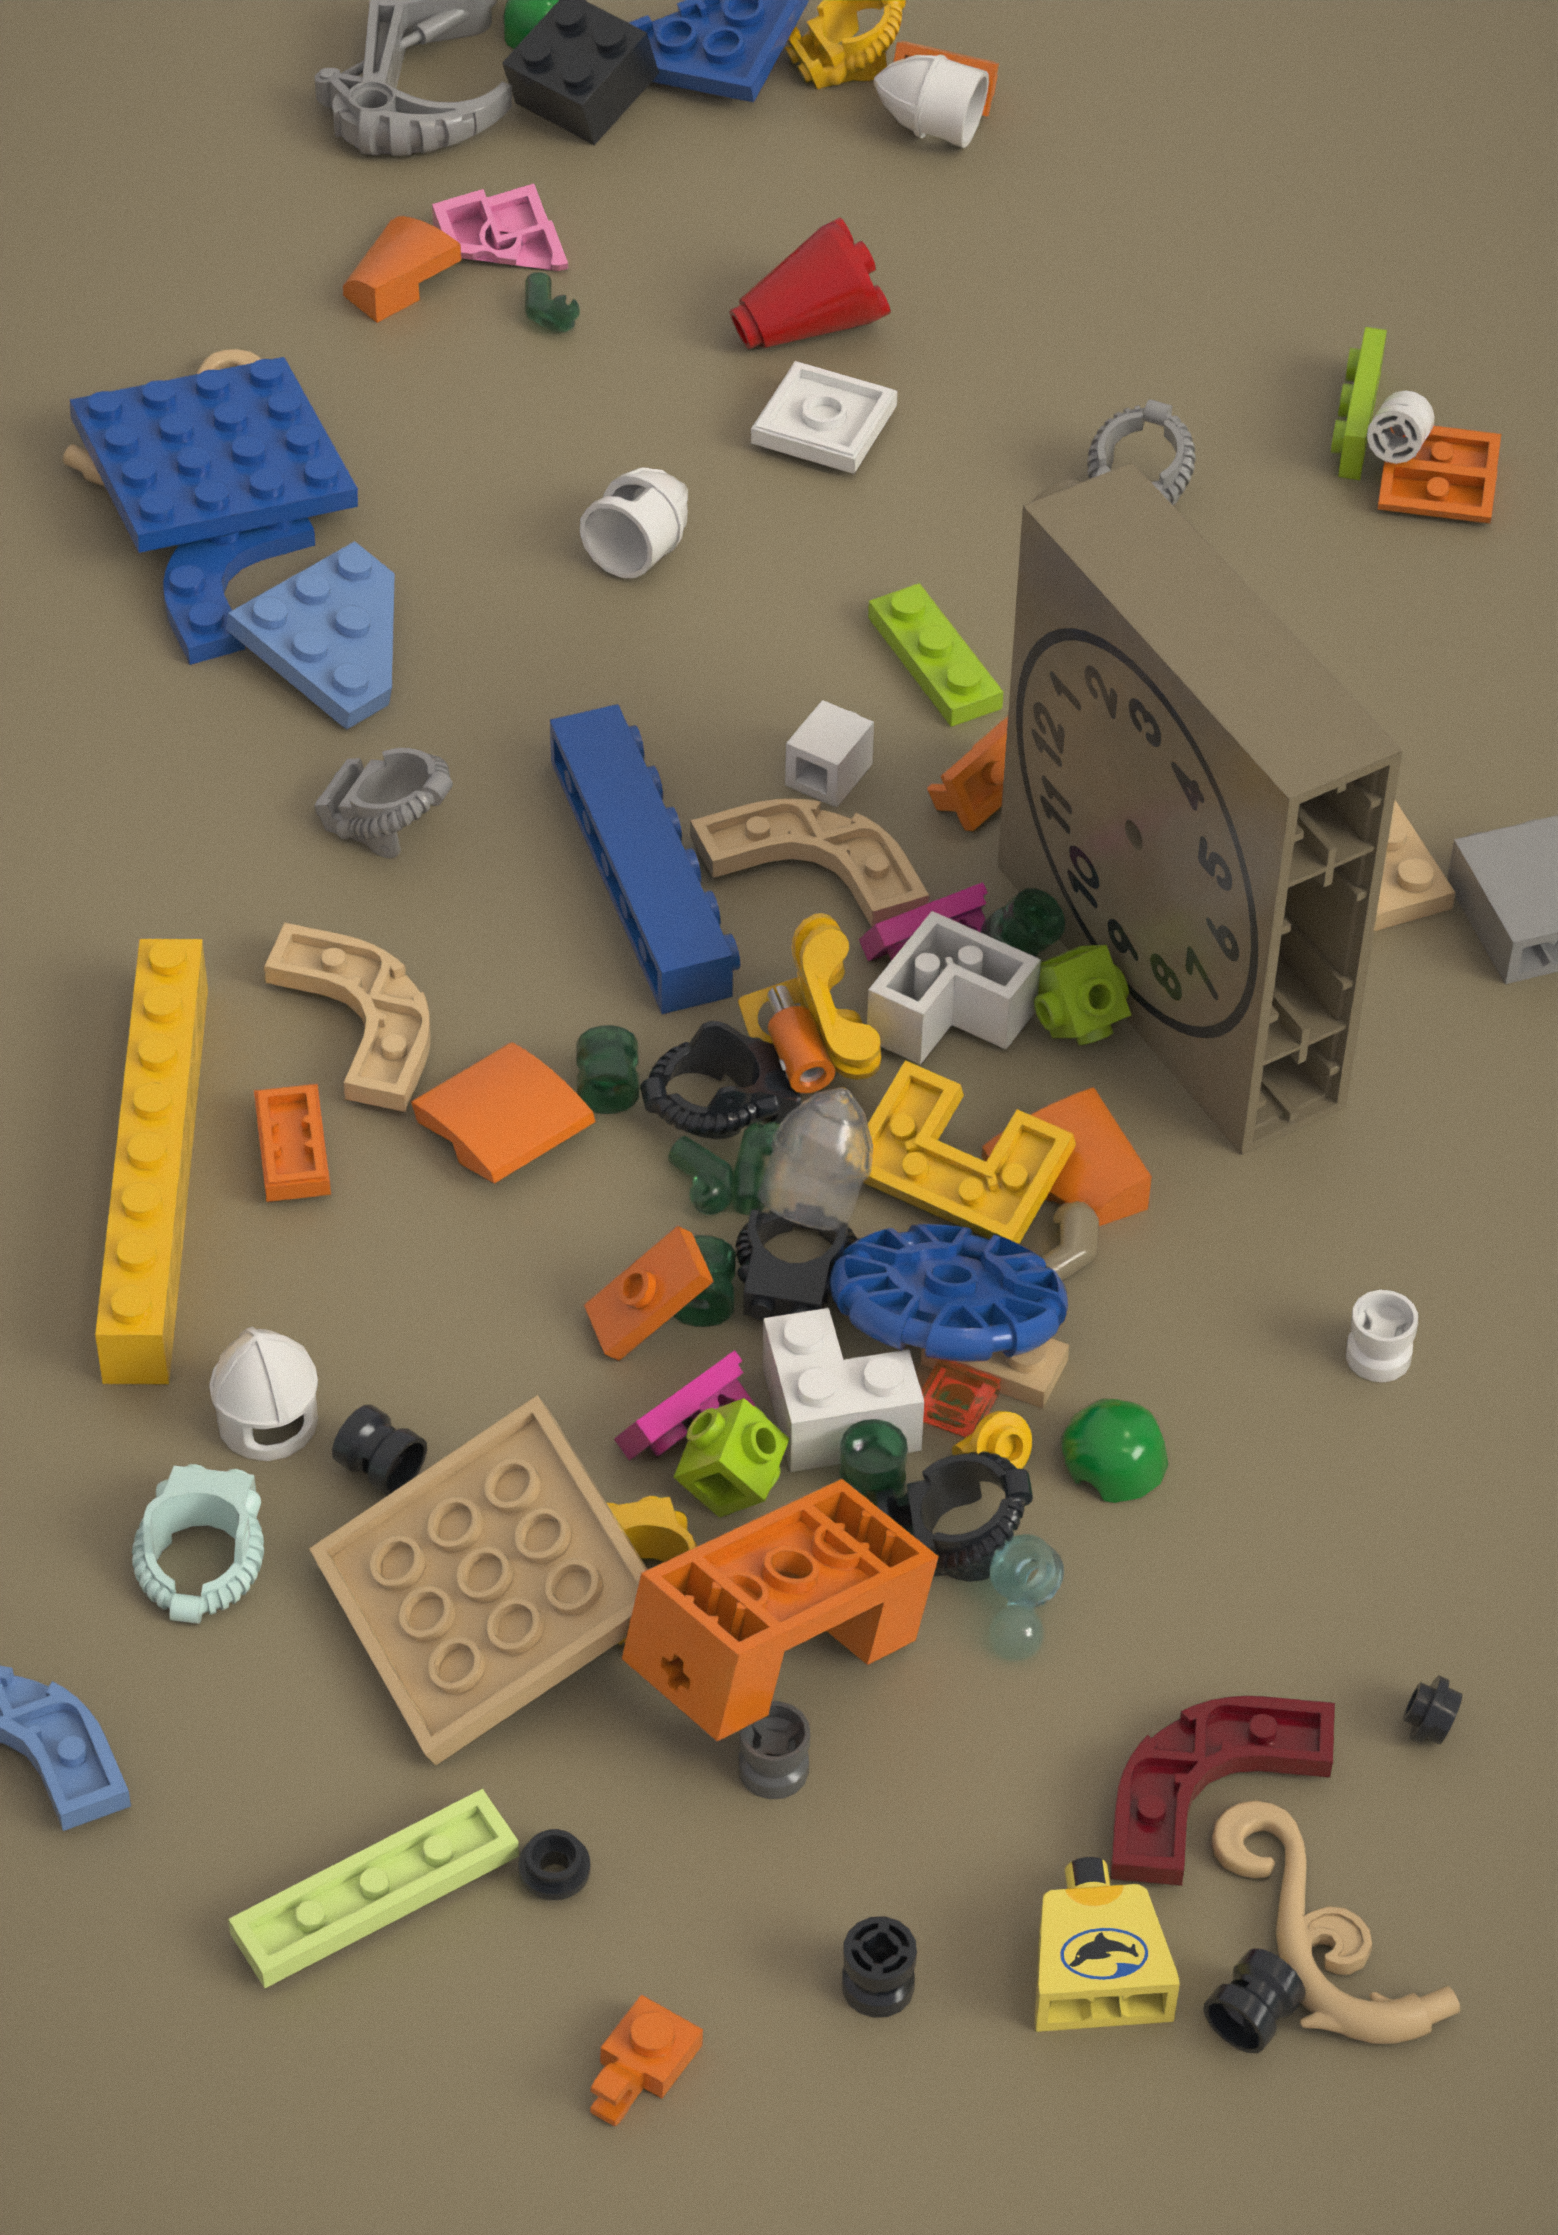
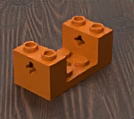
(724, 1613)

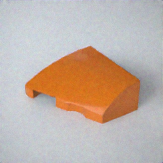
(396, 264)
(1102, 1165)

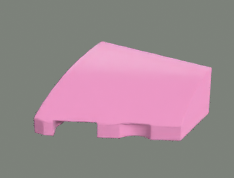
(502, 228)

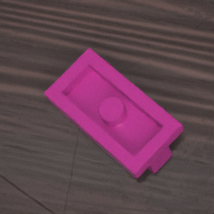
(893, 933)
(663, 1424)

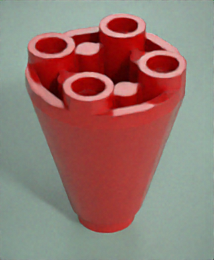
(812, 292)

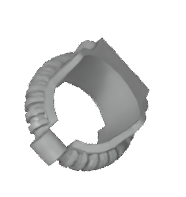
(1172, 479)
(383, 797)

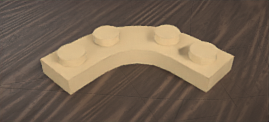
(799, 830)
(378, 991)

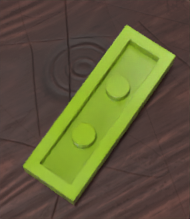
(1358, 402)
(935, 655)

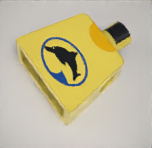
(1101, 1955)

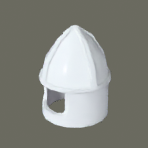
(934, 96)
(635, 522)
(264, 1385)

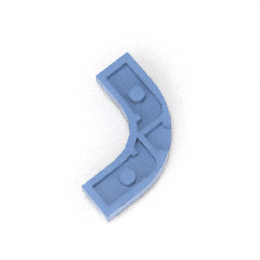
(64, 1748)

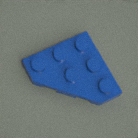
(721, 44)

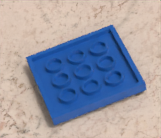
(212, 454)

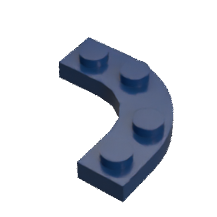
(200, 574)

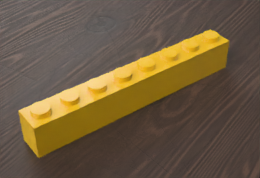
(152, 1164)

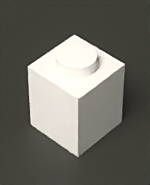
(829, 753)

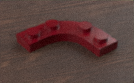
(1199, 1749)

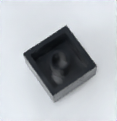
(581, 68)

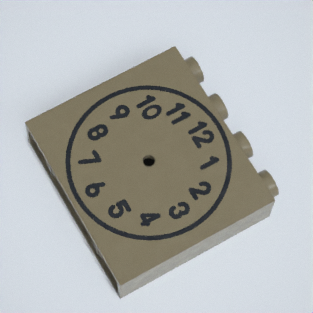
(1194, 802)

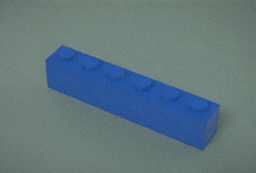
(643, 860)

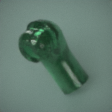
(711, 1175)

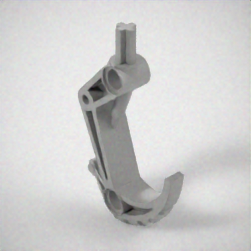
(388, 121)

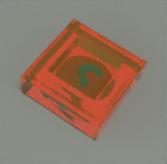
(958, 1397)

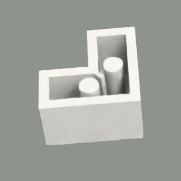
(953, 979)
(823, 1395)

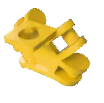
(818, 957)

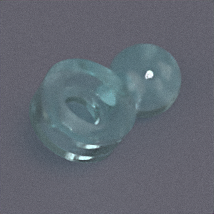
(1017, 1630)

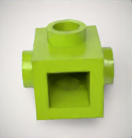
(1081, 994)
(731, 1457)

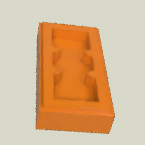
(292, 1142)
(648, 1293)

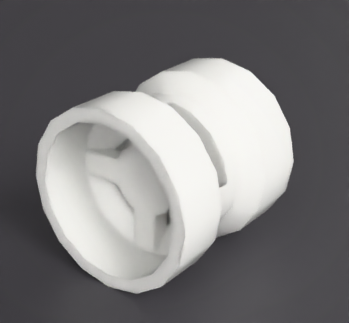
(1408, 416)
(1381, 1336)

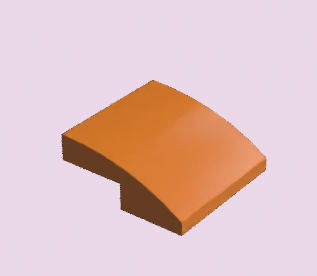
(1447, 477)
(503, 1112)

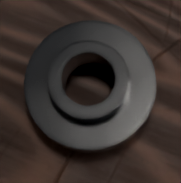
(1432, 1710)
(552, 1848)

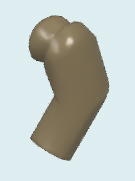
(1077, 1239)

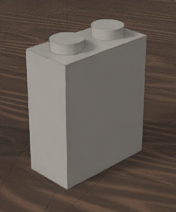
(1511, 895)

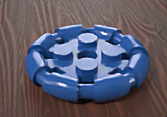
(949, 1292)

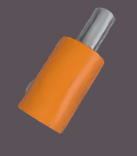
(799, 1044)

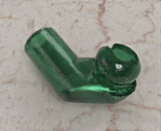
(543, 310)
(752, 1166)

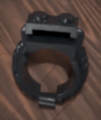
(716, 1052)
(780, 1286)
(956, 1483)

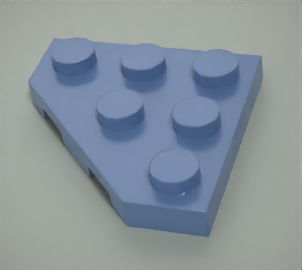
(328, 633)

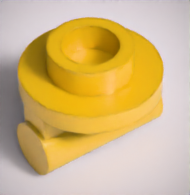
(999, 1434)

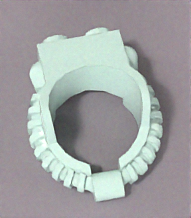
(200, 1499)

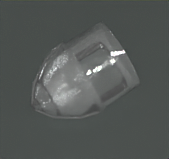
(819, 1161)

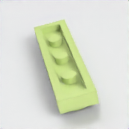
(373, 1888)

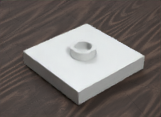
(824, 417)

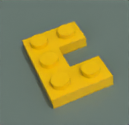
(974, 1194)

